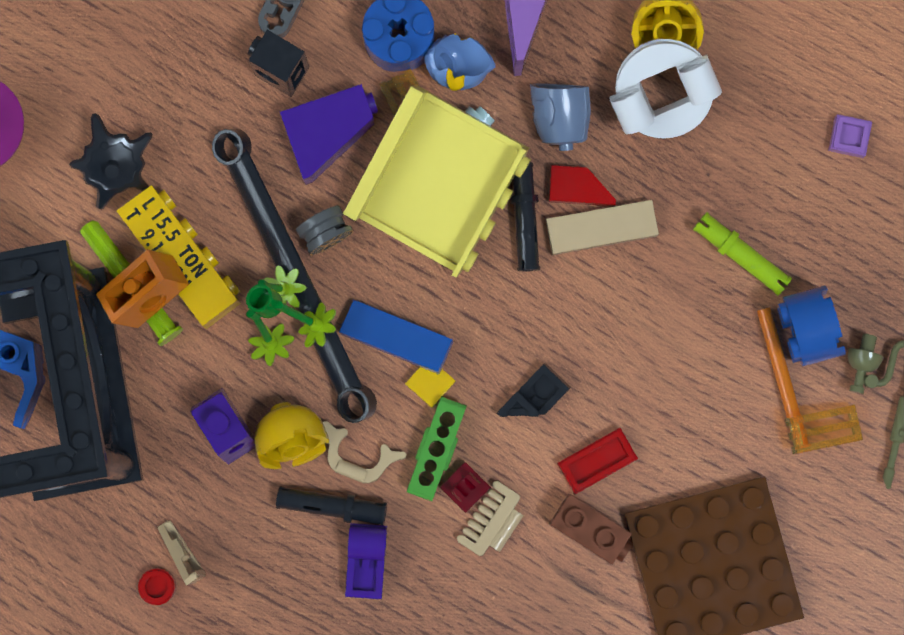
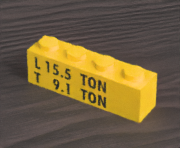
(159, 230)

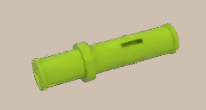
(742, 253)

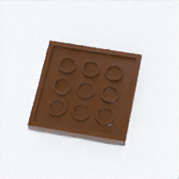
(715, 562)

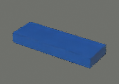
(396, 337)

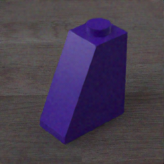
(327, 128)

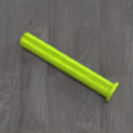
(116, 263)

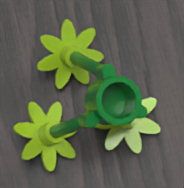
(270, 299)

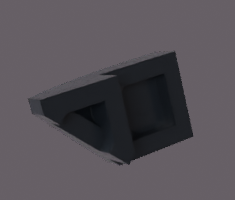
(536, 395)

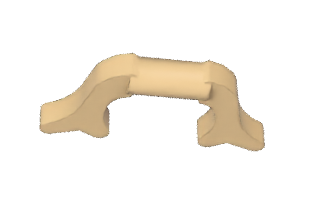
(354, 471)

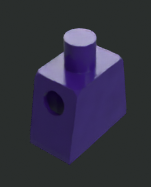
(223, 426)

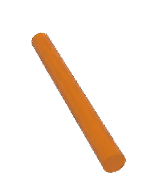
(779, 366)

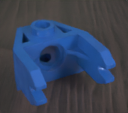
(26, 364)

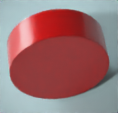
(157, 586)

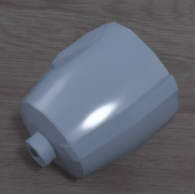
(561, 113)

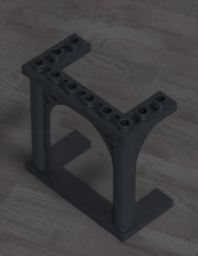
(83, 375)

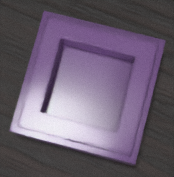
(850, 136)

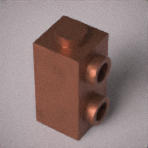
(591, 530)

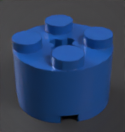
(398, 52)
(812, 326)

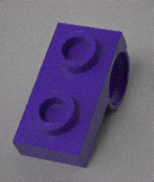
(366, 561)

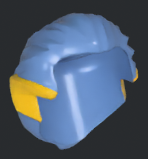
(458, 62)

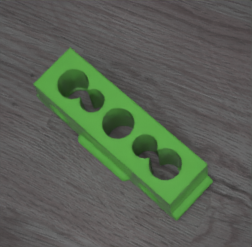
(430, 436)

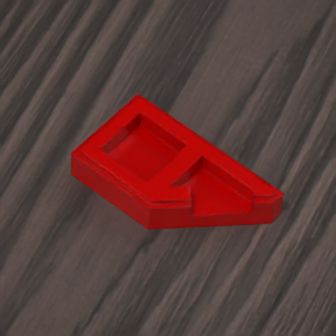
(577, 186)

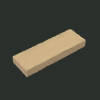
(602, 227)

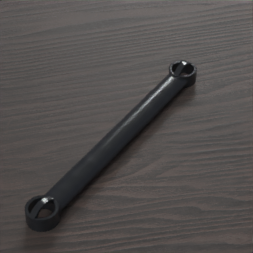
(285, 255)

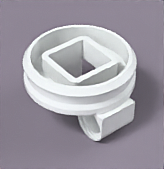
(673, 119)

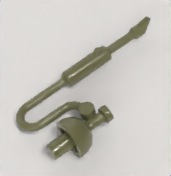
(865, 361)

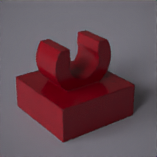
(465, 487)

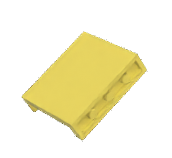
(438, 180)

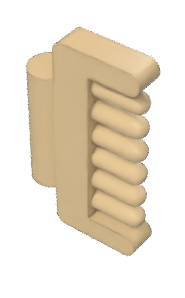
(499, 527)

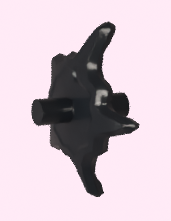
(112, 162)

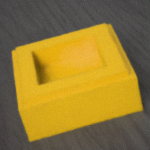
(430, 385)

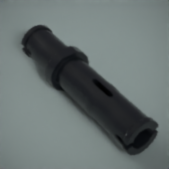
(525, 221)
(331, 505)

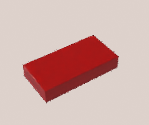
(597, 461)

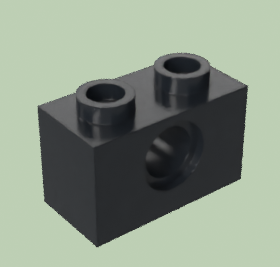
(278, 62)

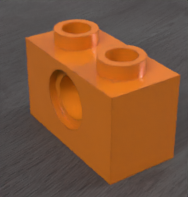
(142, 289)

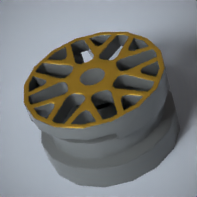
(324, 230)

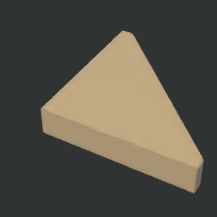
(181, 554)

